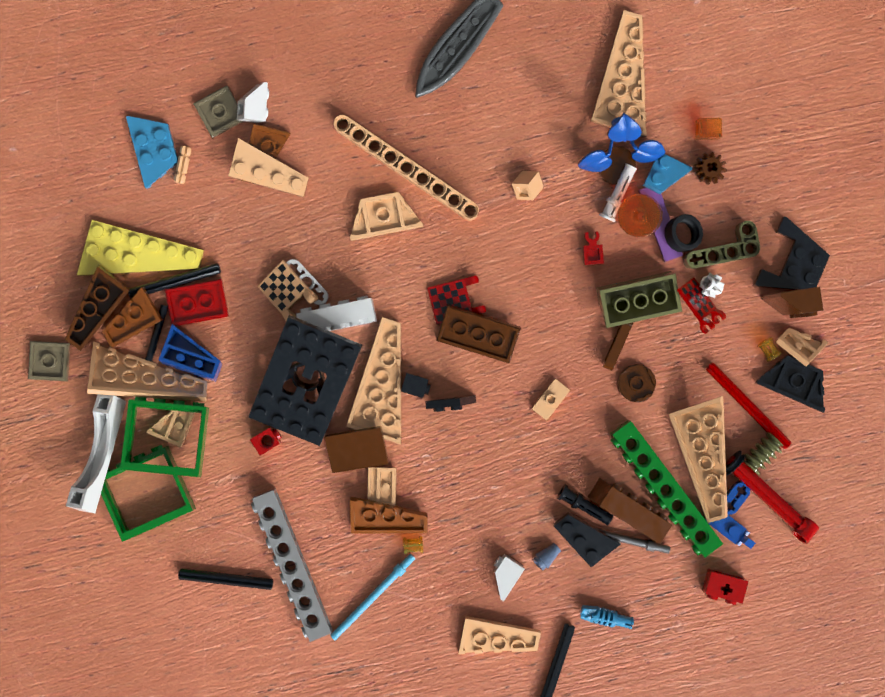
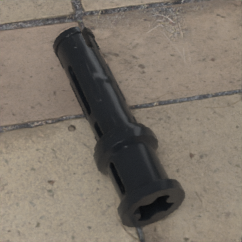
(577, 501)

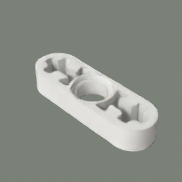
(320, 289)

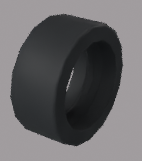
(695, 228)

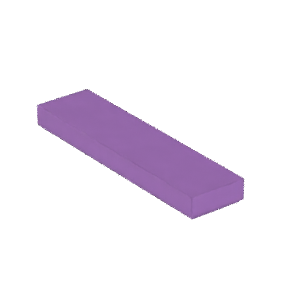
(666, 251)

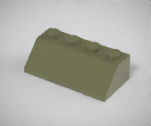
(639, 299)

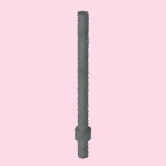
(650, 545)

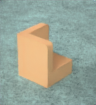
(527, 185)

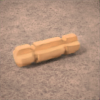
(182, 164)

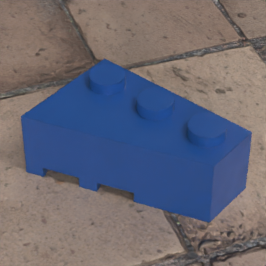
(189, 356)

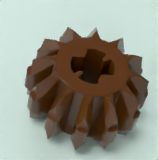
(713, 175)

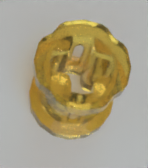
(769, 342)
(413, 545)

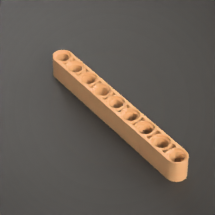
(401, 159)

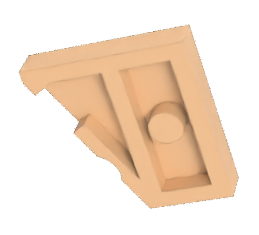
(800, 345)

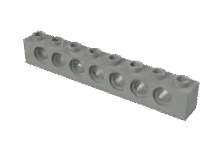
(310, 630)

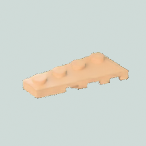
(259, 168)
(487, 635)

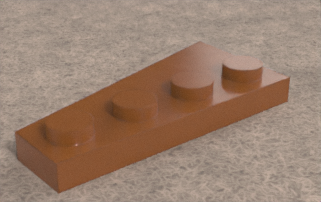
(382, 518)

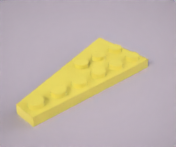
(133, 252)

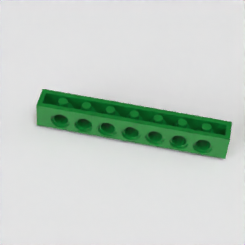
(710, 540)

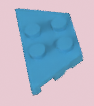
(153, 148)

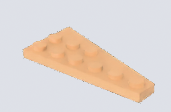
(624, 76)
(380, 388)

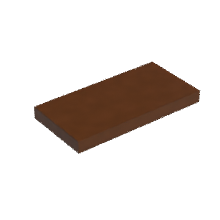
(478, 333)

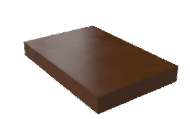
(356, 449)

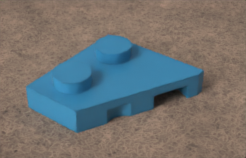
(665, 173)

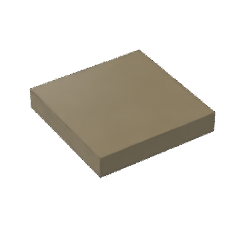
(218, 111)
(49, 361)

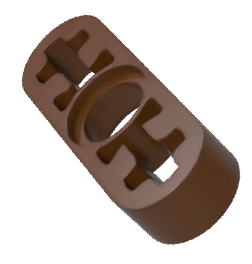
(616, 346)

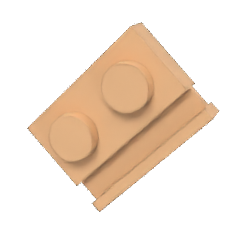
(382, 485)

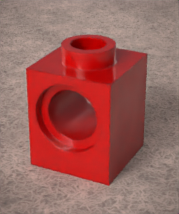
(258, 443)

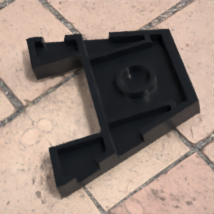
(803, 264)

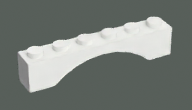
(107, 418)

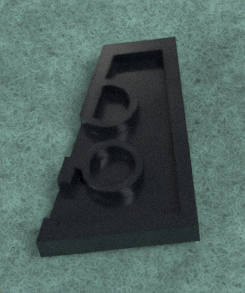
(586, 540)

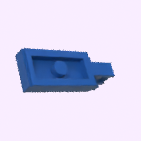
(733, 531)

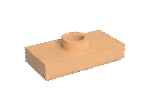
(550, 399)

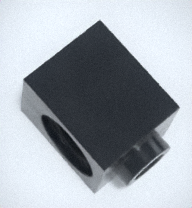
(415, 385)

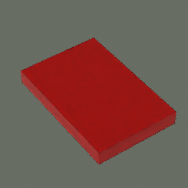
(197, 302)

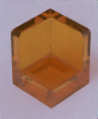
(708, 129)

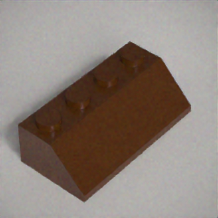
(796, 303)

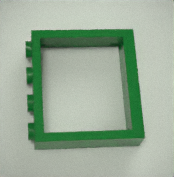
(162, 405)
(113, 508)

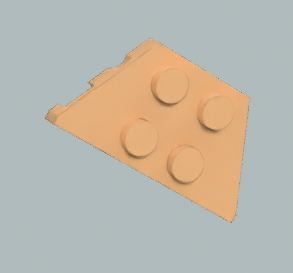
(383, 216)

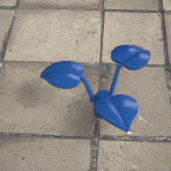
(623, 129)

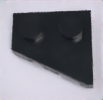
(455, 403)

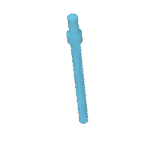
(398, 570)

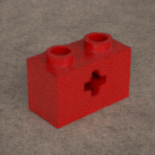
(736, 587)

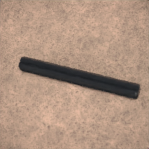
(177, 280)
(225, 579)
(558, 660)

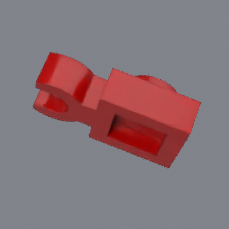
(592, 252)

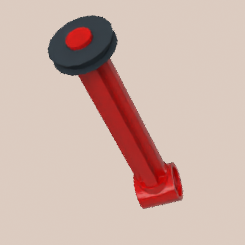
(802, 527)

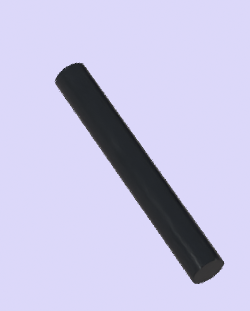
(156, 334)

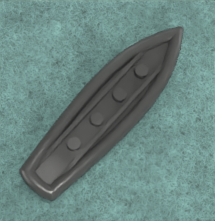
(457, 45)

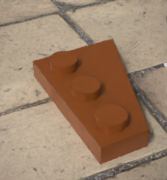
(134, 318)

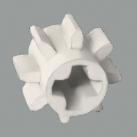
(712, 285)

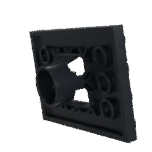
(317, 351)

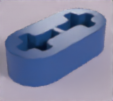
(739, 500)

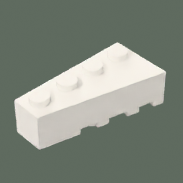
(340, 316)

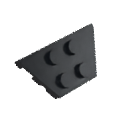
(796, 382)

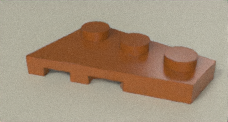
(268, 140)

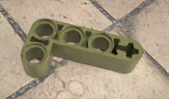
(721, 251)

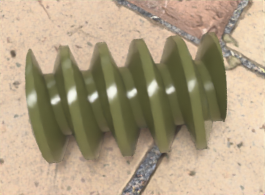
(763, 453)

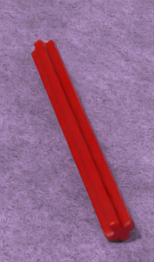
(747, 404)

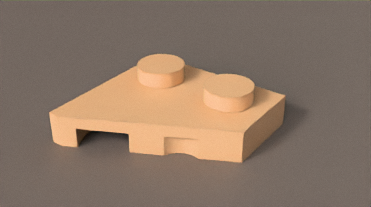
(173, 427)

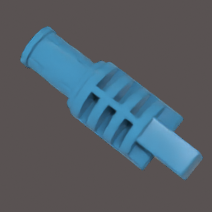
(605, 617)

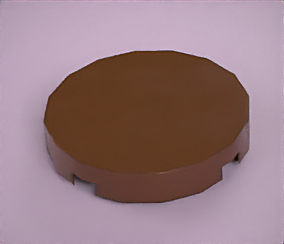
(620, 157)
(636, 383)

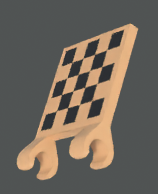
(284, 288)

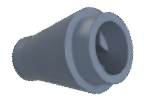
(547, 556)

